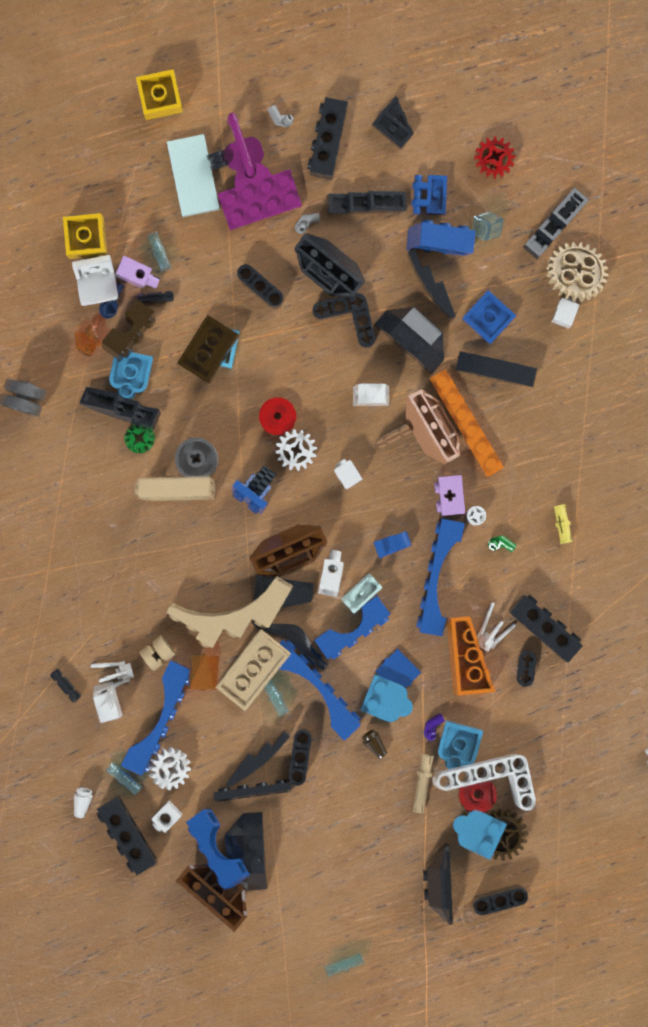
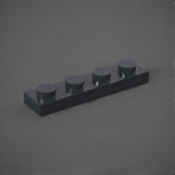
(244, 791)

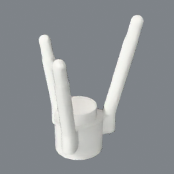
(488, 641)
(124, 672)

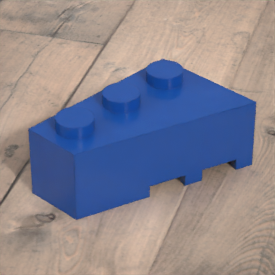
(441, 238)

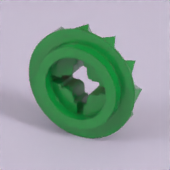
(139, 447)

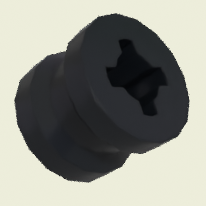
(217, 160)

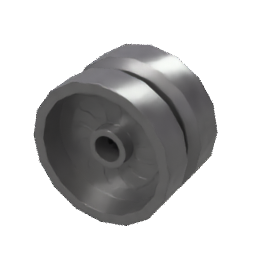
(22, 398)
(188, 451)

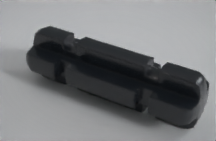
(156, 297)
(65, 685)

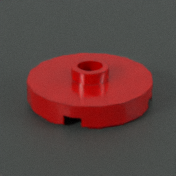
(287, 419)
(486, 800)

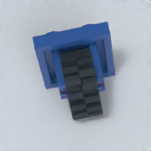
(254, 490)

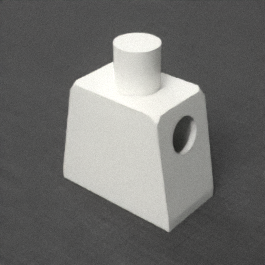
(371, 395)
(331, 581)
(107, 703)

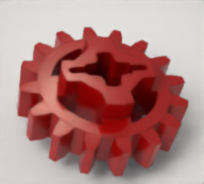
(497, 165)

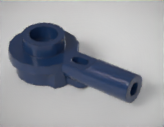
(109, 308)

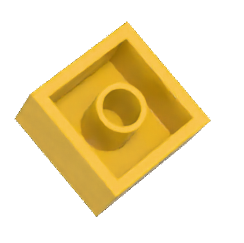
(159, 94)
(85, 236)

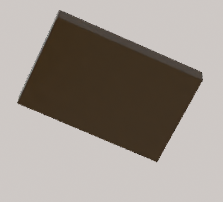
(208, 349)

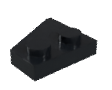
(394, 124)

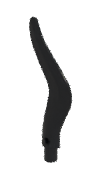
(300, 639)

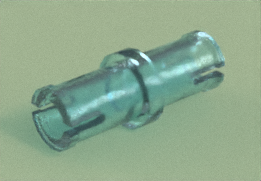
(159, 251)
(275, 698)
(124, 778)
(344, 964)

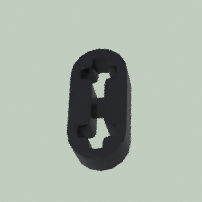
(530, 669)

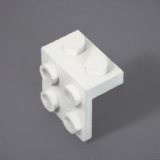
(95, 280)

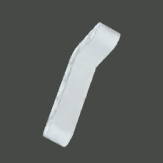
(489, 773)

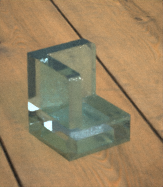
(487, 226)

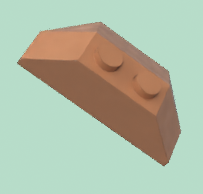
(432, 427)

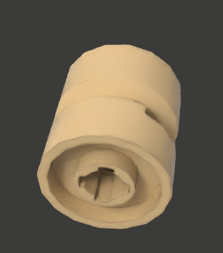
(163, 649)

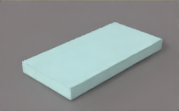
(193, 175)

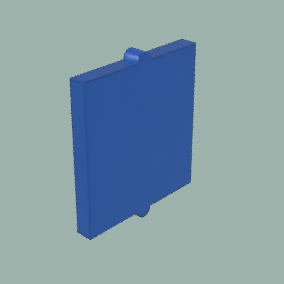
(398, 669)

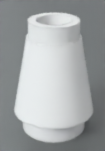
(82, 800)

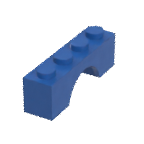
(372, 614)
(204, 829)

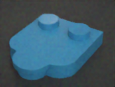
(131, 374)
(386, 700)
(459, 744)
(479, 832)

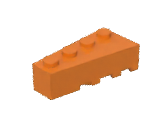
(466, 658)

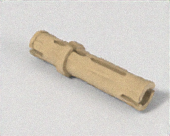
(424, 775)

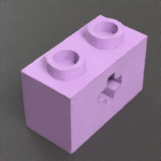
(456, 505)

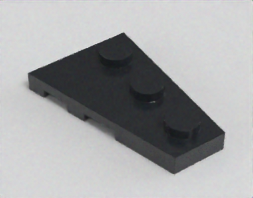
(299, 594)

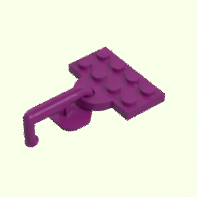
(260, 194)

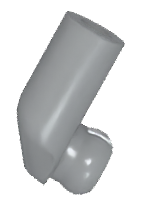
(279, 119)
(304, 222)

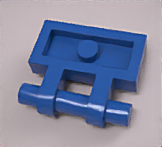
(436, 194)

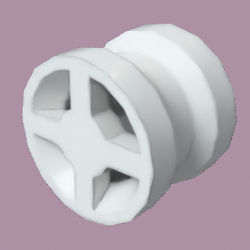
(478, 514)

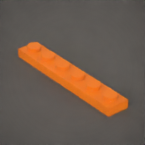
(466, 423)

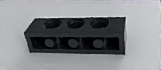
(337, 109)
(565, 651)
(117, 807)

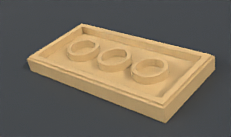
(253, 670)

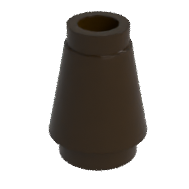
(374, 743)

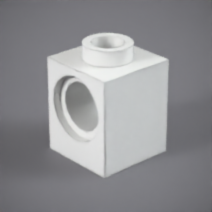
(565, 312)
(347, 473)
(170, 809)

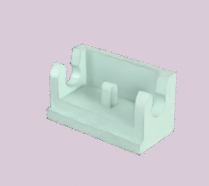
(361, 593)

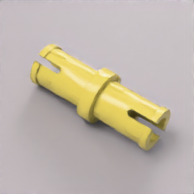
(562, 524)

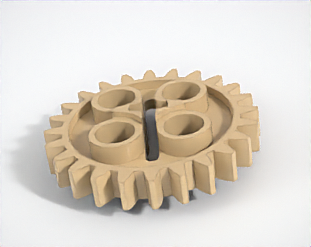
(577, 271)

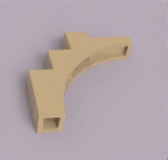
(211, 625)

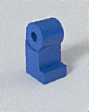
(392, 544)

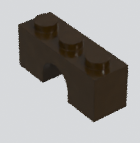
(121, 344)

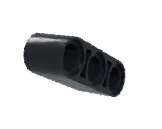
(256, 278)
(296, 765)
(509, 902)

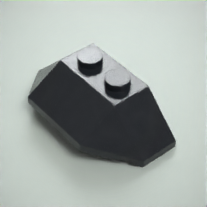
(328, 266)
(414, 335)
(247, 843)
(439, 884)

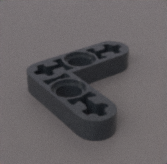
(356, 312)

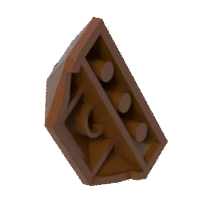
(288, 550)
(225, 904)

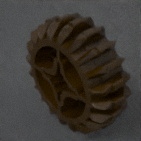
(510, 831)

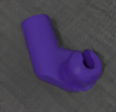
(431, 725)

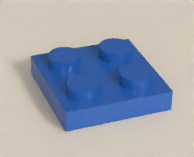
(489, 317)

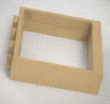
(175, 489)

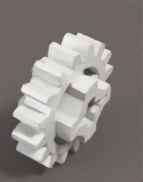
(308, 453)
(173, 760)

